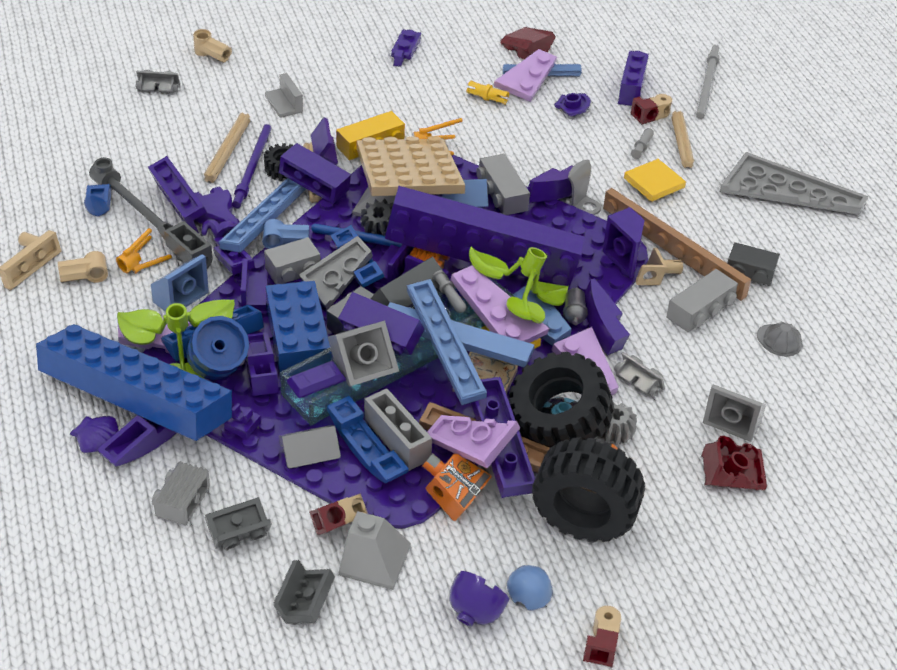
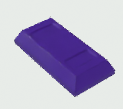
(315, 379)

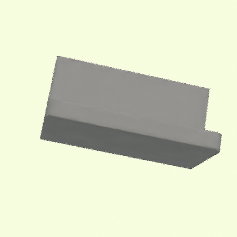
(286, 99)
(310, 446)

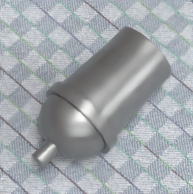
(575, 306)

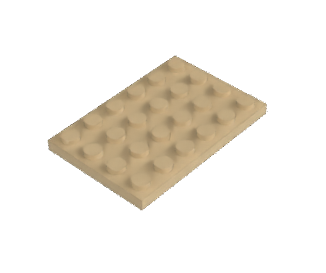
(409, 163)

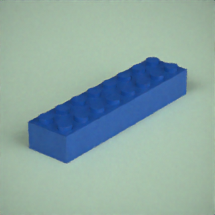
(135, 381)

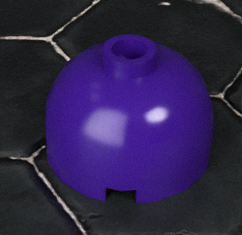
(475, 600)

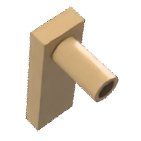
(34, 255)

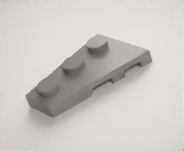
(337, 270)

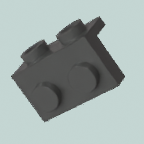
(238, 523)
(303, 593)

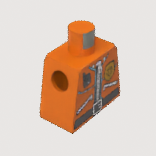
(455, 483)

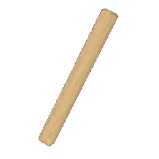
(226, 147)

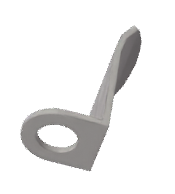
(579, 178)

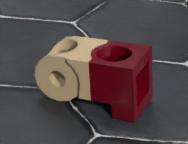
(651, 108)
(337, 513)
(606, 628)

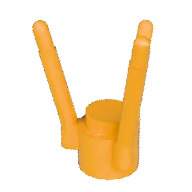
(422, 133)
(130, 258)

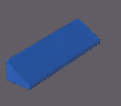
(247, 316)

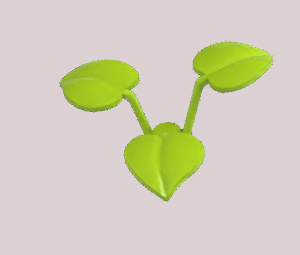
(531, 267)
(143, 324)

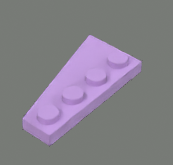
(490, 306)

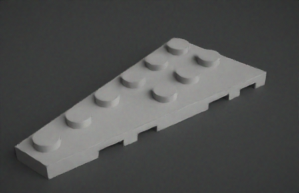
(775, 182)

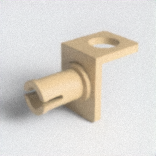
(658, 268)

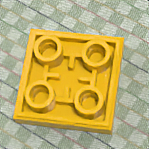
(654, 180)

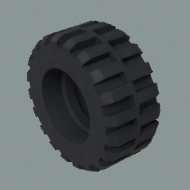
(556, 376)
(596, 467)

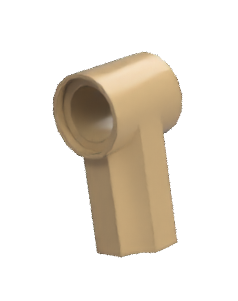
(206, 45)
(90, 267)

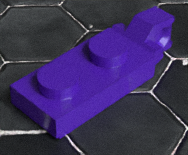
(405, 46)
(231, 259)

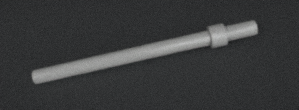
(712, 60)

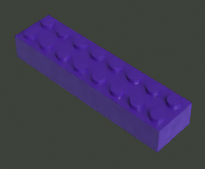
(454, 227)

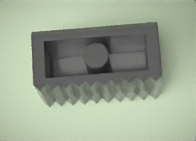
(754, 263)

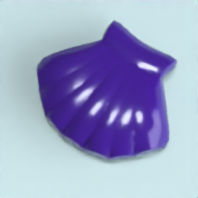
(573, 103)
(94, 432)

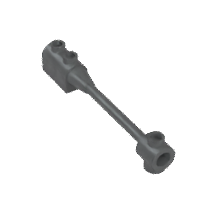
(179, 238)

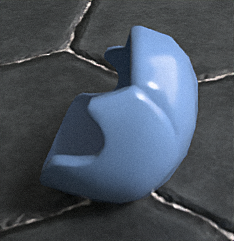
(530, 587)

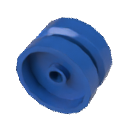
(219, 333)

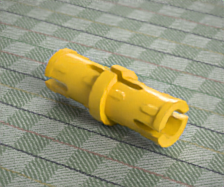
(487, 92)

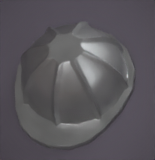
(780, 339)

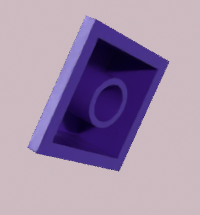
(624, 239)

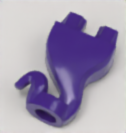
(219, 212)

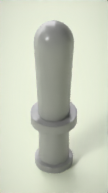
(641, 145)
(447, 288)

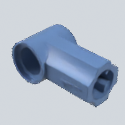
(278, 233)

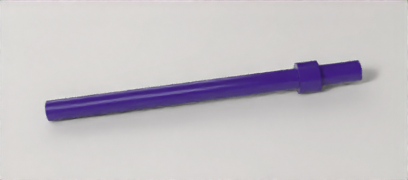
(243, 188)

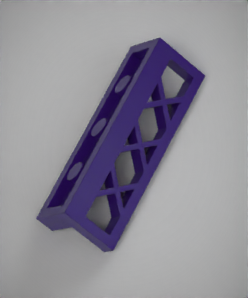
(177, 191)

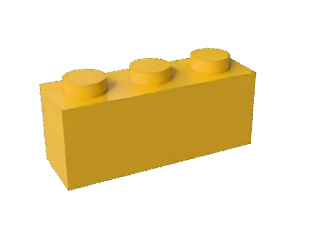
(376, 127)

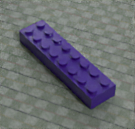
(512, 465)

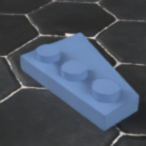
(558, 326)

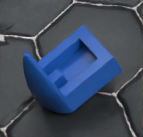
(98, 199)

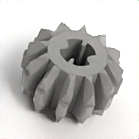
(621, 426)

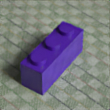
(633, 77)
(314, 173)
(402, 328)

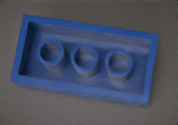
(295, 322)

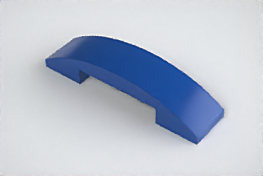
(370, 272)
(363, 441)

